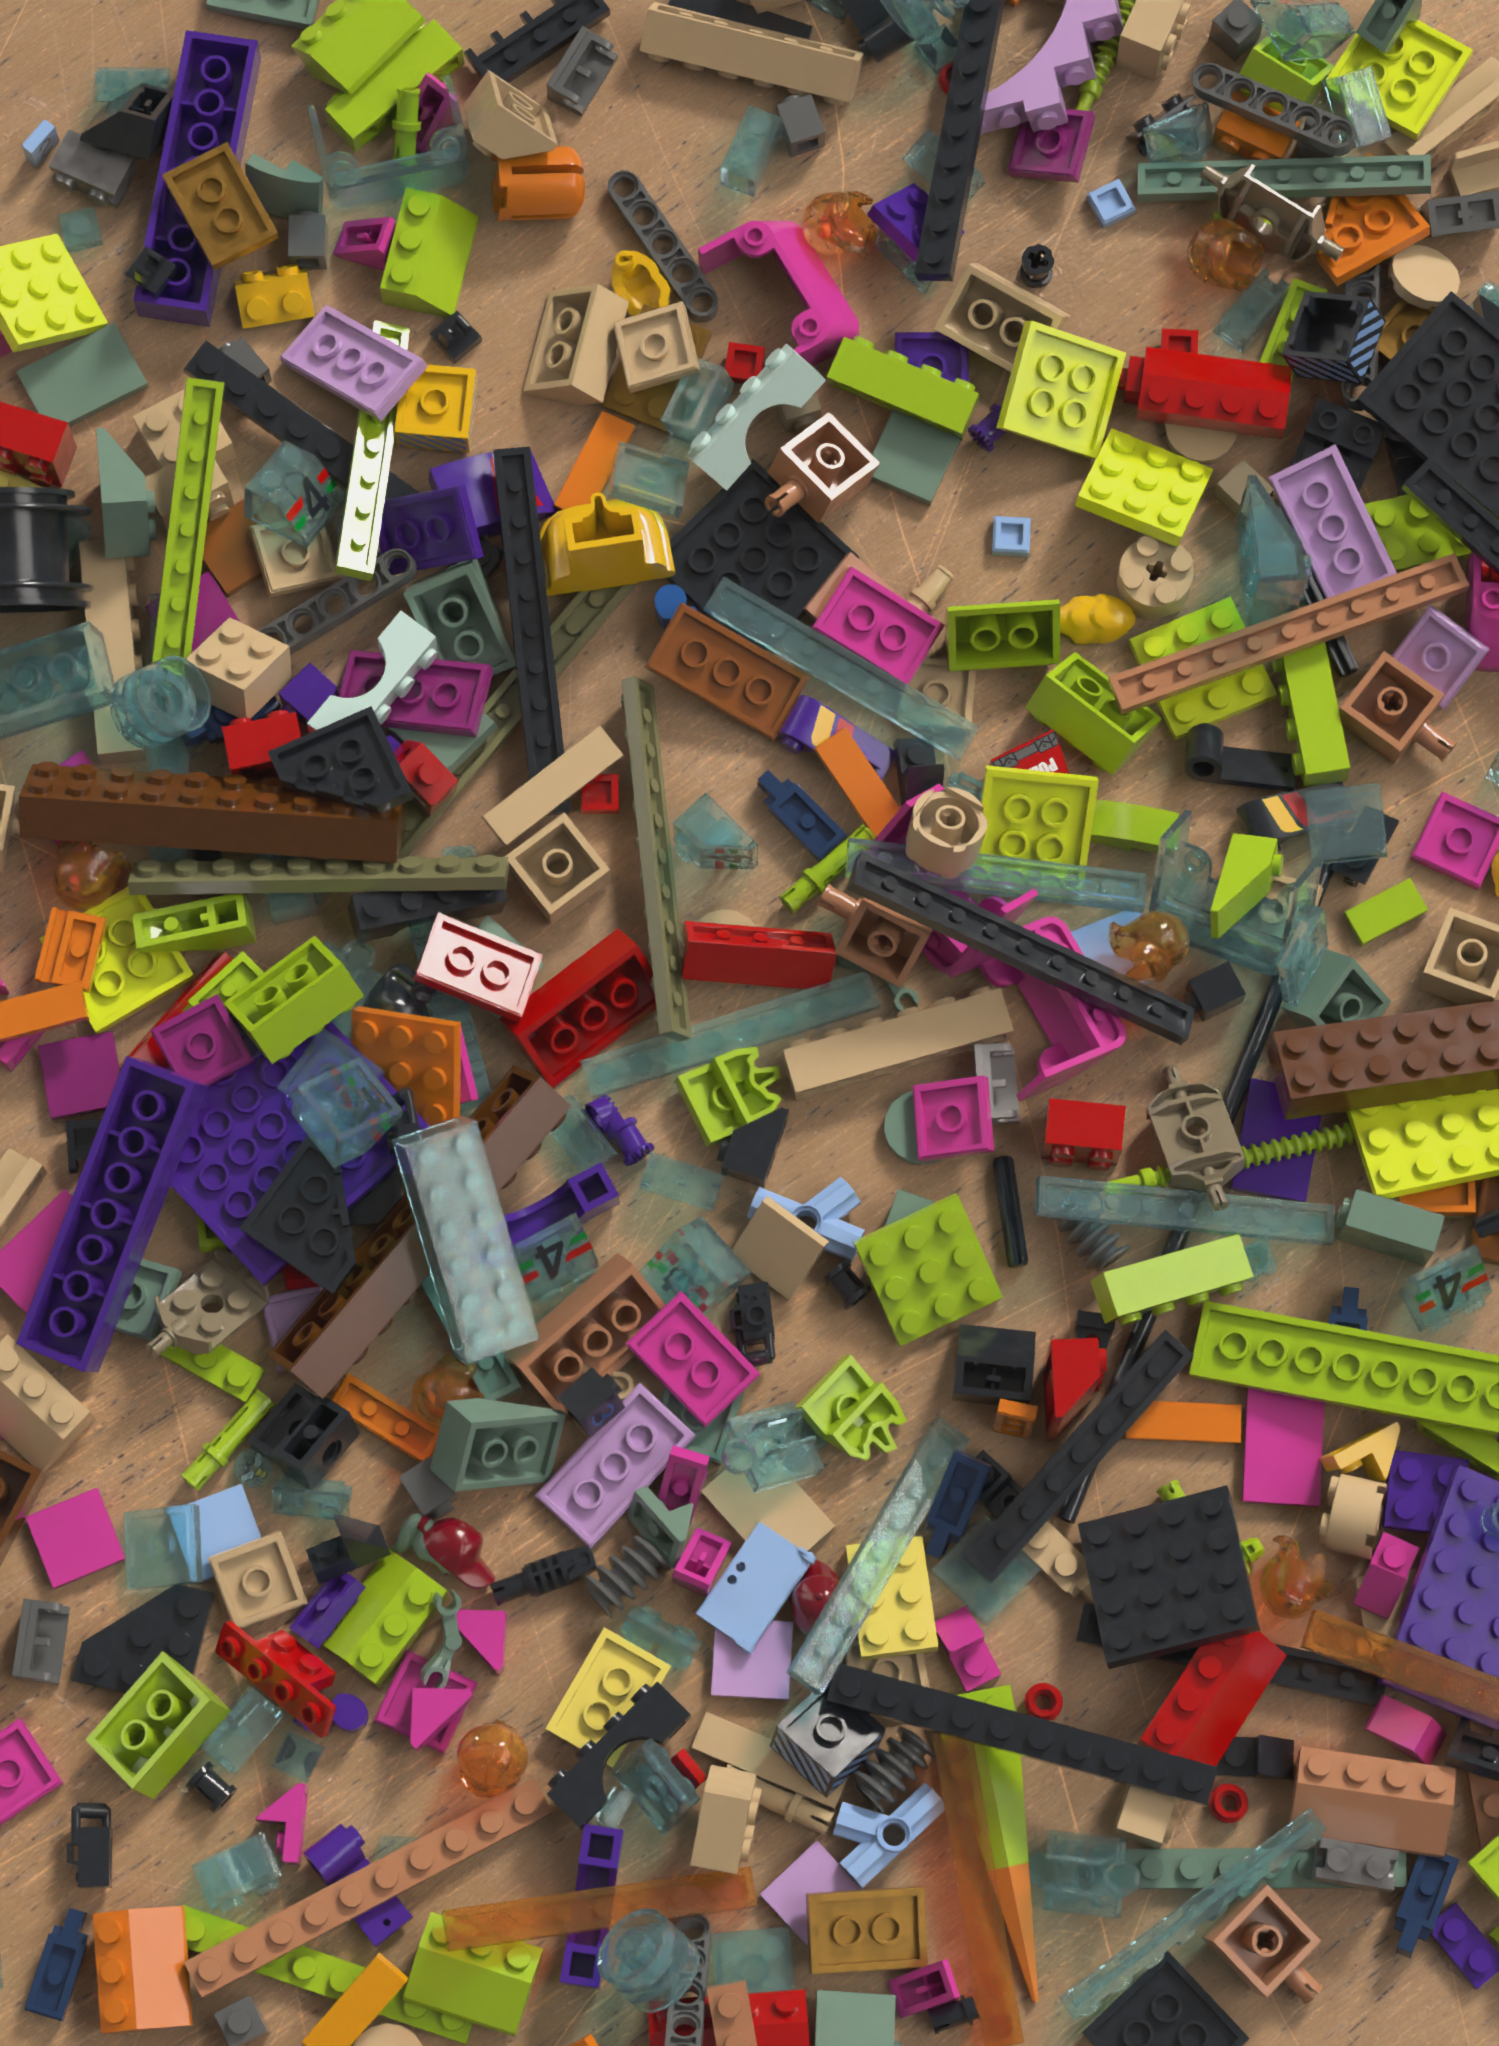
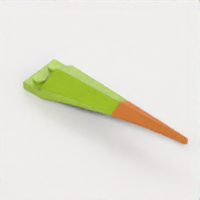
(1005, 1813)

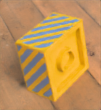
(438, 410)

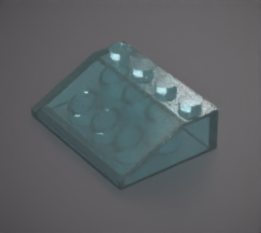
(1269, 556)

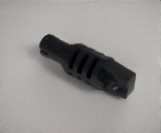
(546, 1575)

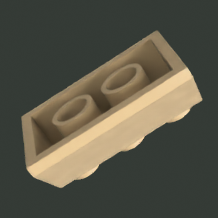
(507, 120)
(990, 314)
(576, 345)
(35, 1409)

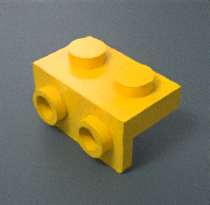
(274, 296)

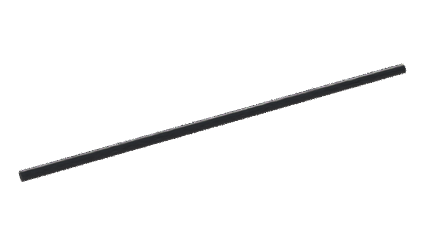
(1177, 1239)

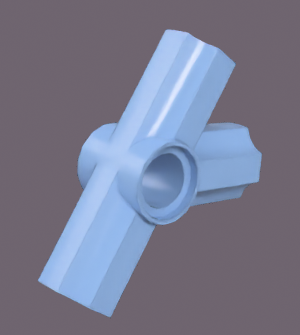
(826, 1210)
(867, 1828)

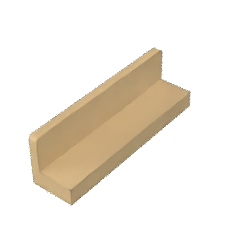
(1460, 110)
(1475, 169)
(17, 1184)

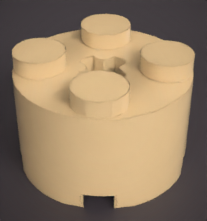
(1154, 557)
(946, 831)
(1354, 1515)

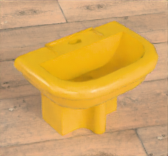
(604, 546)

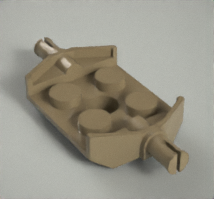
(1292, 229)
(1202, 1160)
(220, 1281)

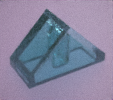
(1181, 136)

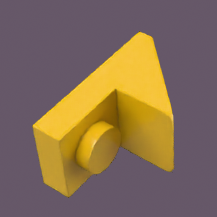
(1371, 1450)

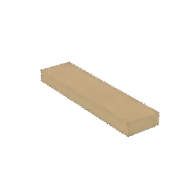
(552, 786)
(752, 1754)

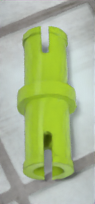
(406, 122)

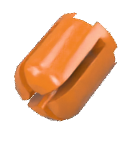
(539, 186)

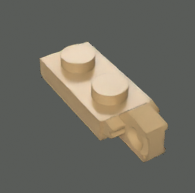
(1059, 1561)

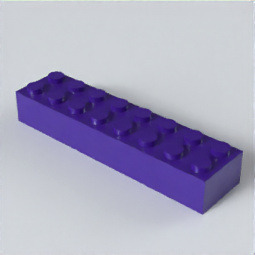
(207, 110)
(112, 1214)

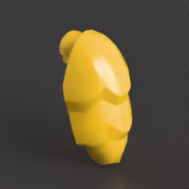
(639, 281)
(1096, 619)

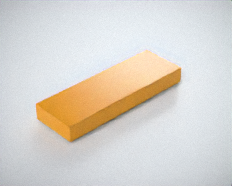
(358, 2005)

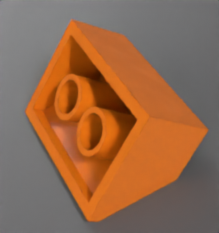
(142, 1969)

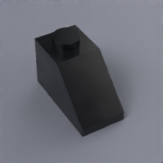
(753, 1148)

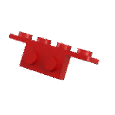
(282, 1672)

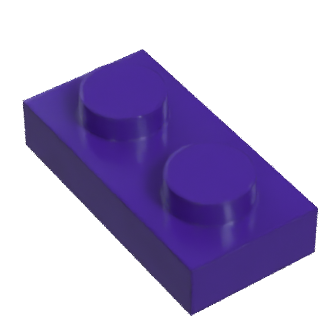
(327, 1609)
(1466, 1946)

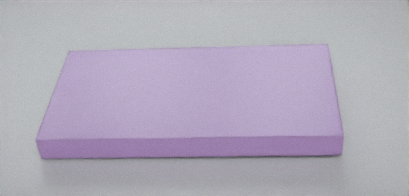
(353, 362)
(1332, 523)
(613, 1463)

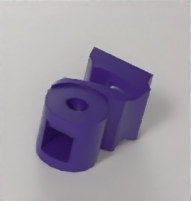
(350, 1714)

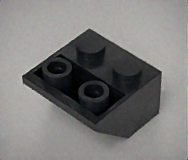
(132, 122)
(994, 1365)

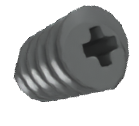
(1094, 1242)
(625, 1574)
(892, 1767)

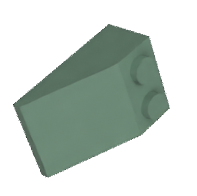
(124, 501)
(462, 616)
(495, 1444)

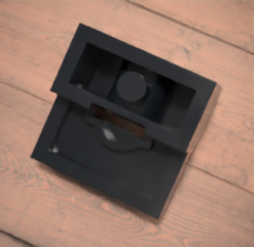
(1353, 434)
(305, 1435)

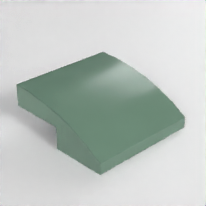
(285, 190)

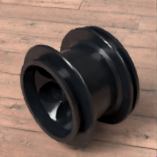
(36, 551)

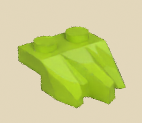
(728, 1093)
(852, 1410)

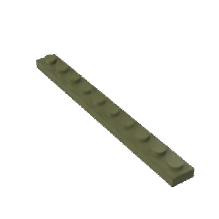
(569, 636)
(656, 859)
(318, 875)

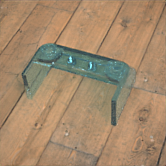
(438, 169)
(1186, 890)

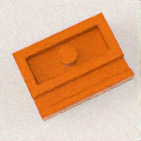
(70, 948)

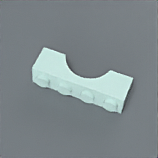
(783, 381)
(406, 650)

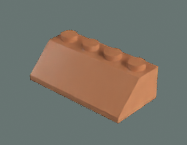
(587, 1330)
(1375, 1800)

